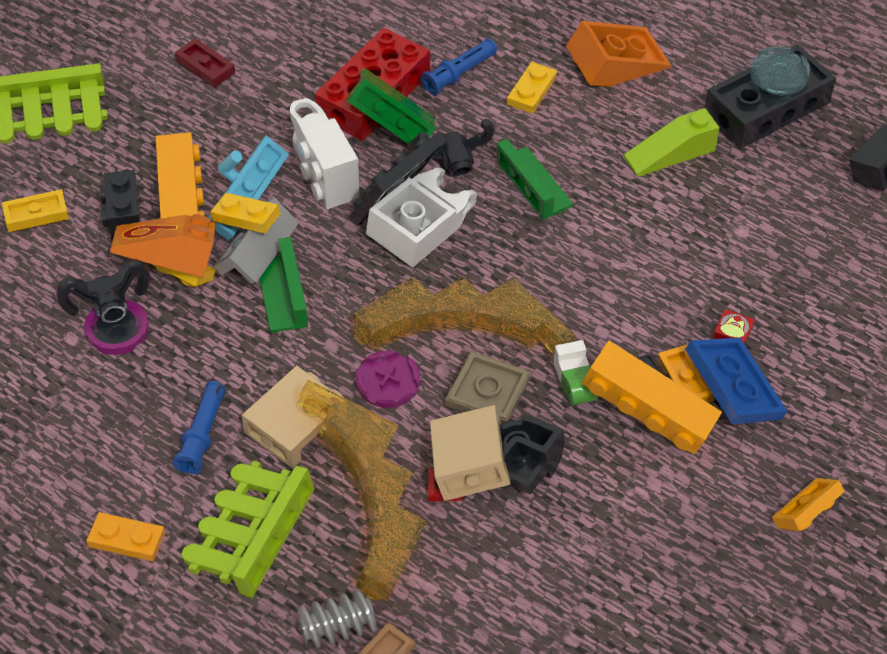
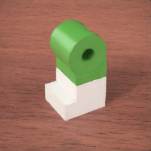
(571, 369)

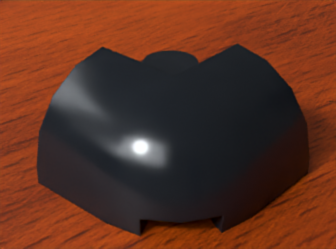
(531, 451)

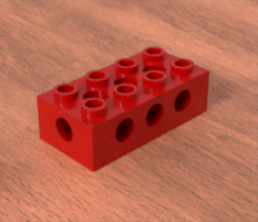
(386, 56)

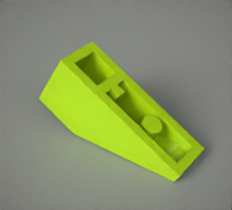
(674, 143)

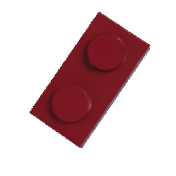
(205, 62)

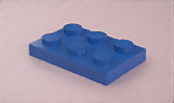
(736, 380)

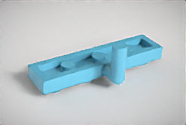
(252, 177)

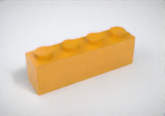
(179, 175)
(651, 398)

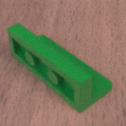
(390, 108)
(532, 180)
(283, 291)

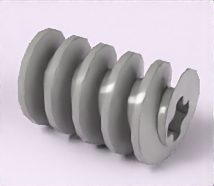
(336, 618)

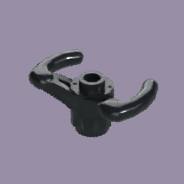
(457, 149)
(105, 292)

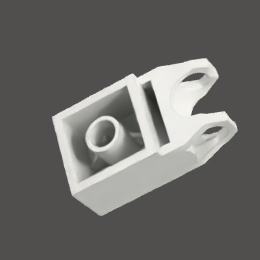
(325, 155)
(418, 216)

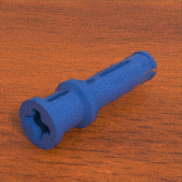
(450, 71)
(197, 439)

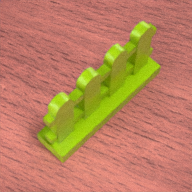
(53, 87)
(265, 536)

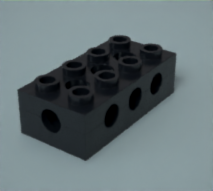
(750, 113)

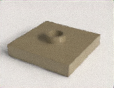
(488, 383)

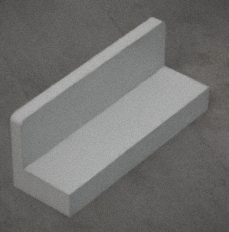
(254, 251)

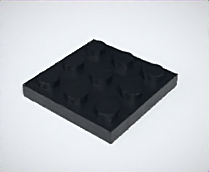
(403, 167)

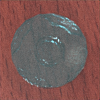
(780, 71)

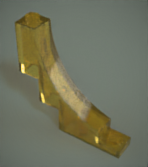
(503, 312)
(361, 443)

